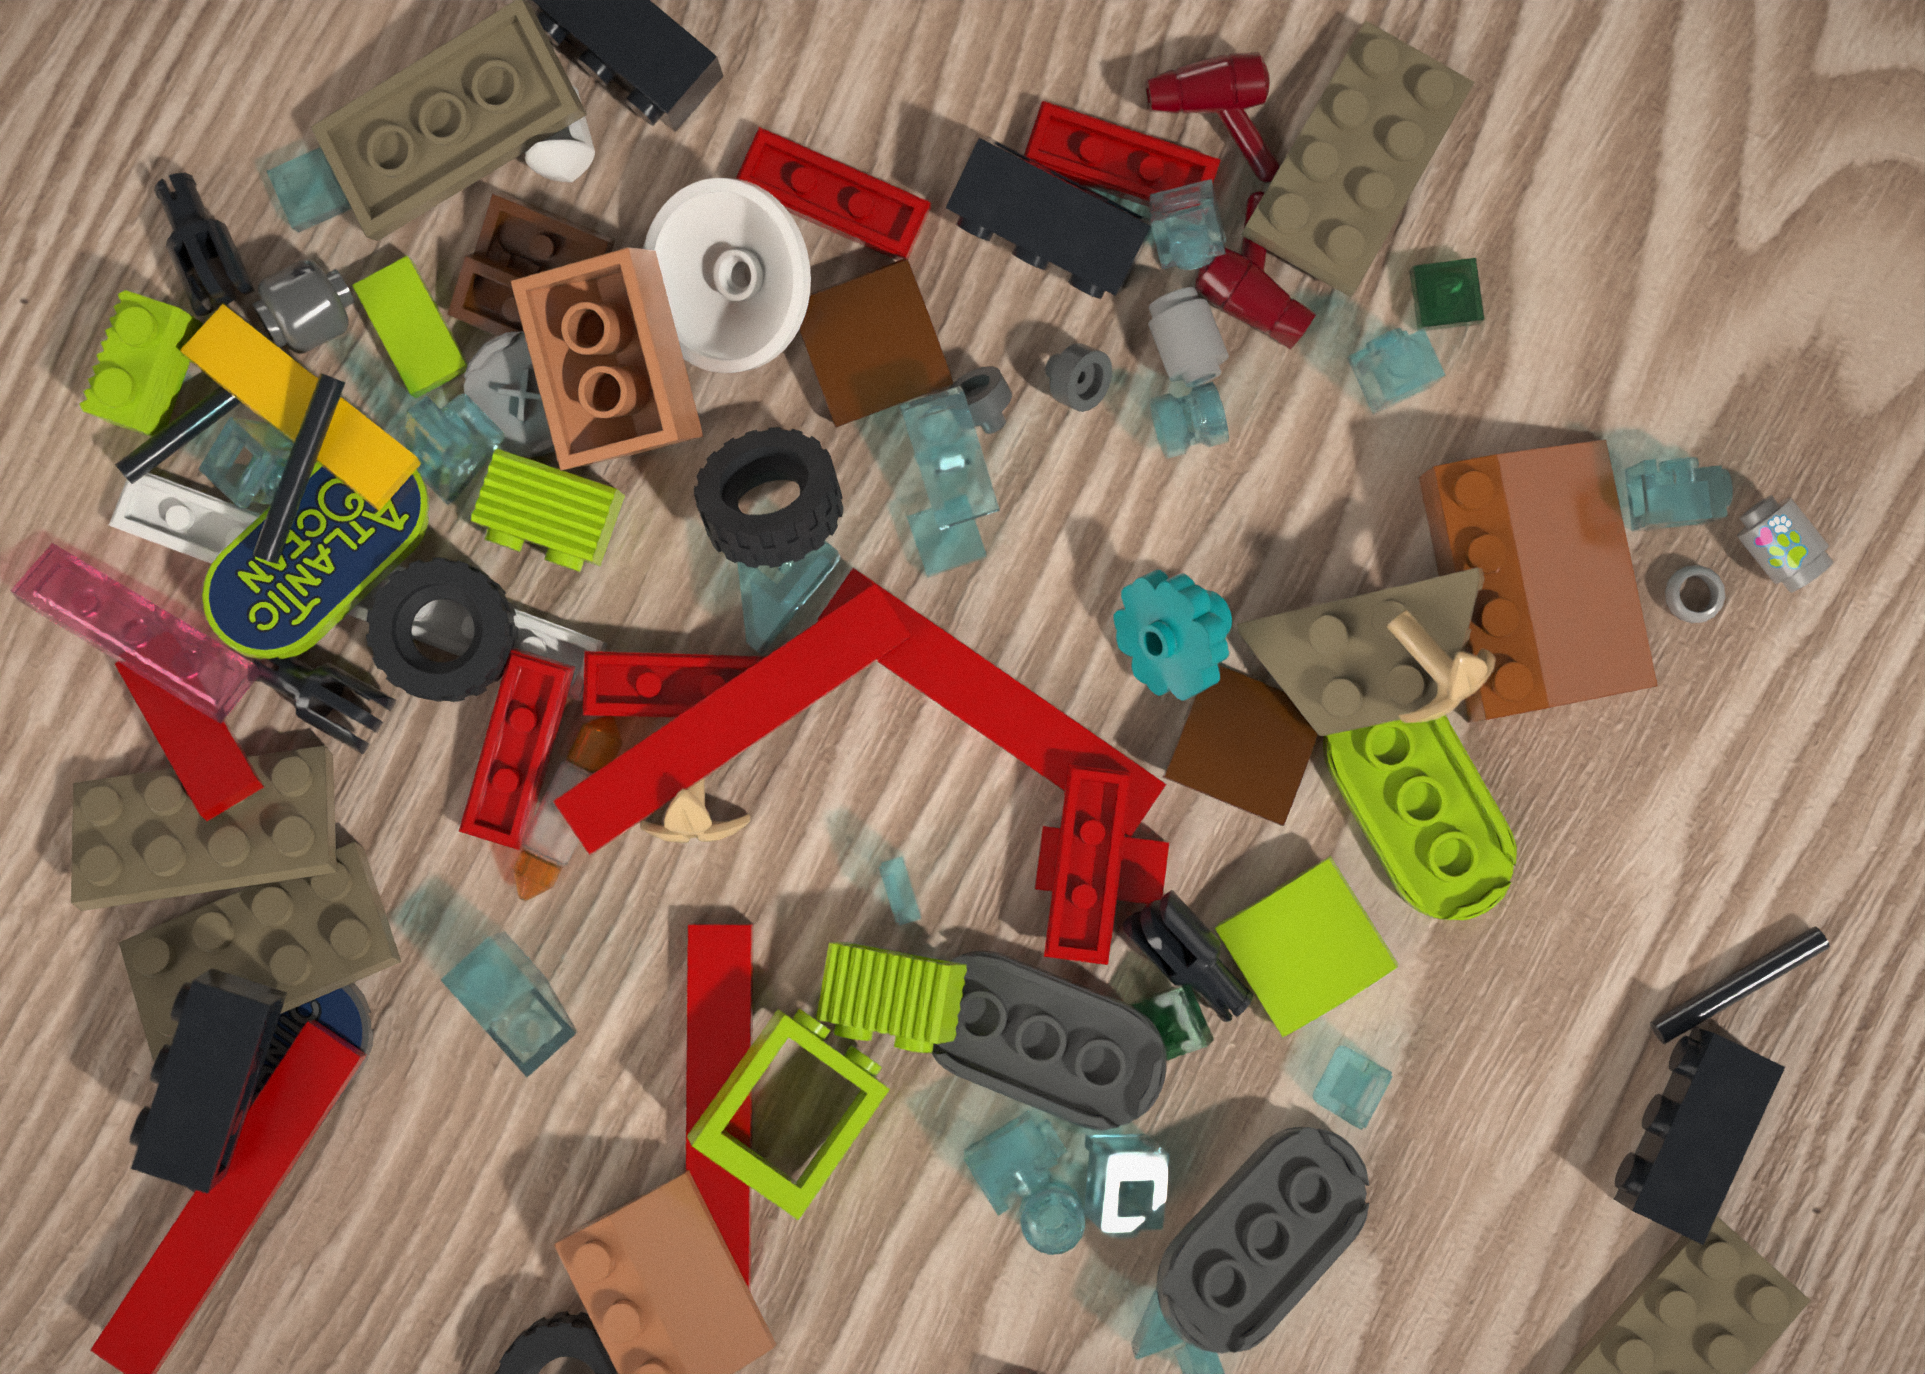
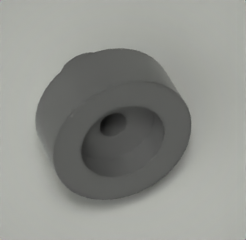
(1079, 376)
(986, 397)

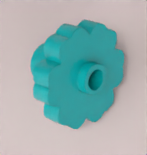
(1173, 633)

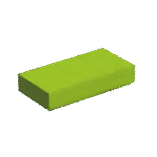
(411, 327)

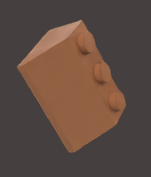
(607, 357)
(665, 1286)

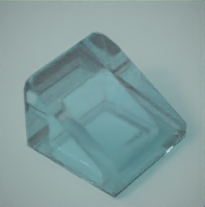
(1352, 1086)

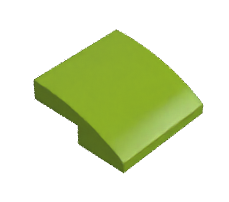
(1306, 946)

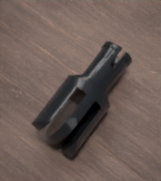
(200, 247)
(319, 691)
(1187, 953)

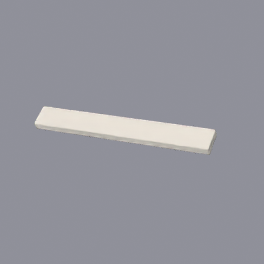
(207, 525)

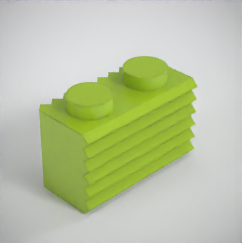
(140, 364)
(547, 509)
(890, 994)

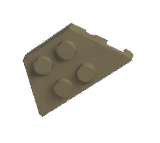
(1346, 663)

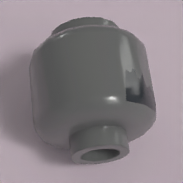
(303, 306)

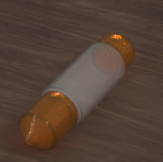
(549, 838)

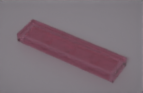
(136, 632)

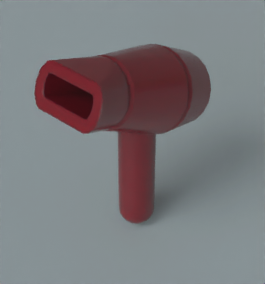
(1221, 87)
(1249, 294)

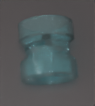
(1201, 416)
(1052, 1205)

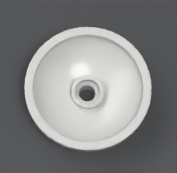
(703, 247)

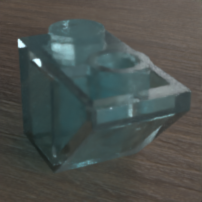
(511, 1002)

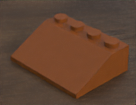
(1556, 573)

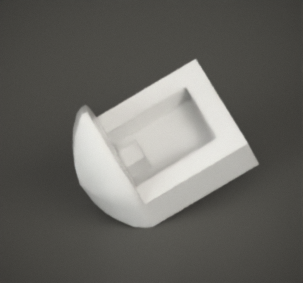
(564, 154)

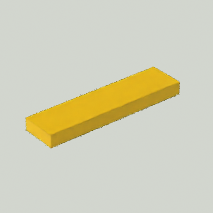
(280, 393)

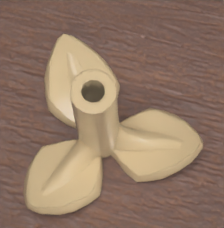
(1454, 678)
(689, 819)

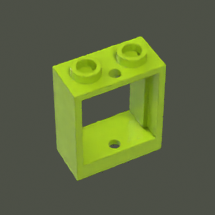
(752, 1168)

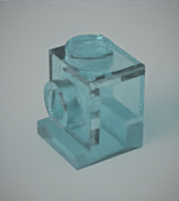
(1190, 235)
(1395, 368)
(261, 476)
(1676, 494)
(1014, 1159)
(1142, 1195)

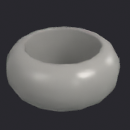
(1717, 594)

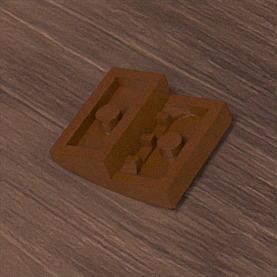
(514, 244)
(873, 343)
(1243, 746)

